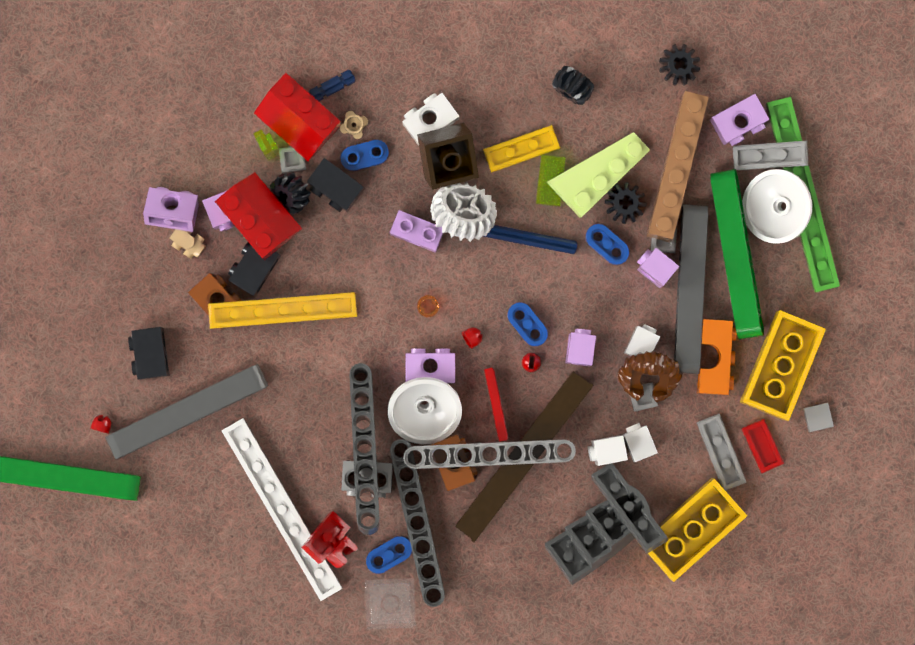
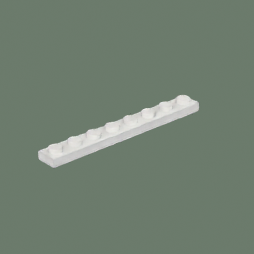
(279, 506)

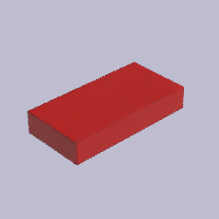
(762, 446)

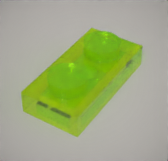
(266, 144)
(549, 168)

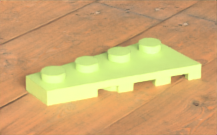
(592, 178)

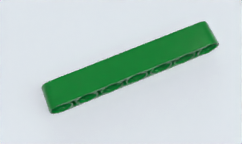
(737, 254)
(69, 478)

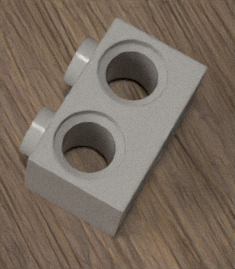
(385, 468)

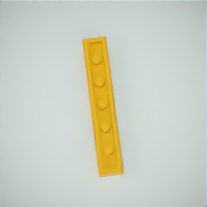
(282, 310)

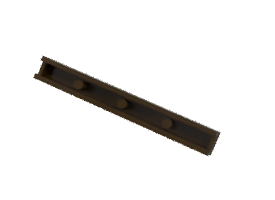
(509, 476)

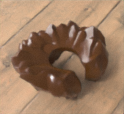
(651, 364)

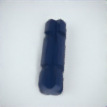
(333, 85)

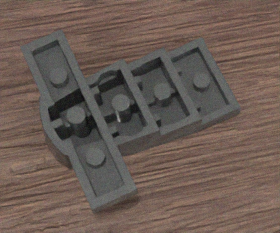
(605, 528)

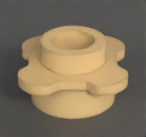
(351, 118)

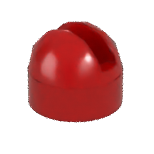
(472, 337)
(525, 362)
(101, 424)

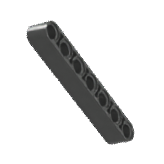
(691, 287)
(186, 411)
(360, 437)
(417, 534)

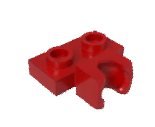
(329, 541)

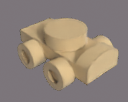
(192, 245)

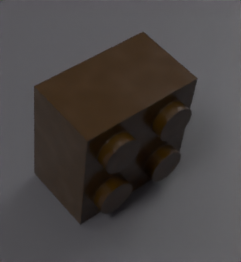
(448, 156)

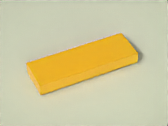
(521, 148)

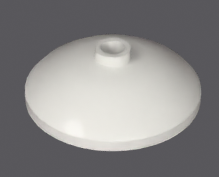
(764, 211)
(425, 422)

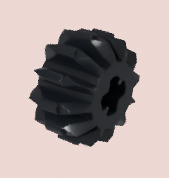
(681, 73)
(573, 85)
(291, 192)
(631, 208)

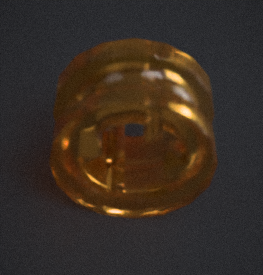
(434, 302)

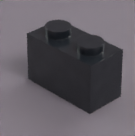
(334, 185)
(252, 270)
(149, 353)

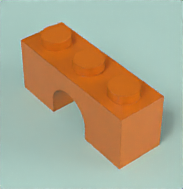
(720, 336)

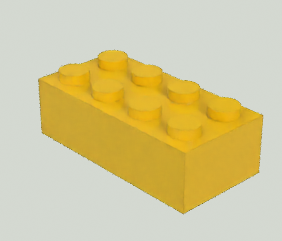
(782, 365)
(696, 528)

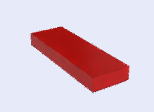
(496, 404)

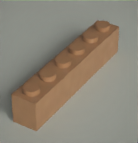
(677, 166)

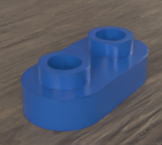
(364, 155)
(607, 244)
(527, 324)
(389, 554)

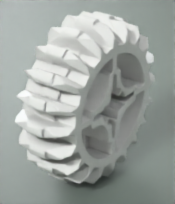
(463, 211)

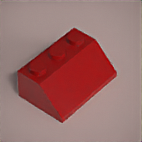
(297, 117)
(258, 215)

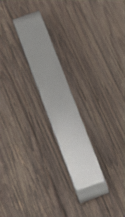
(501, 457)

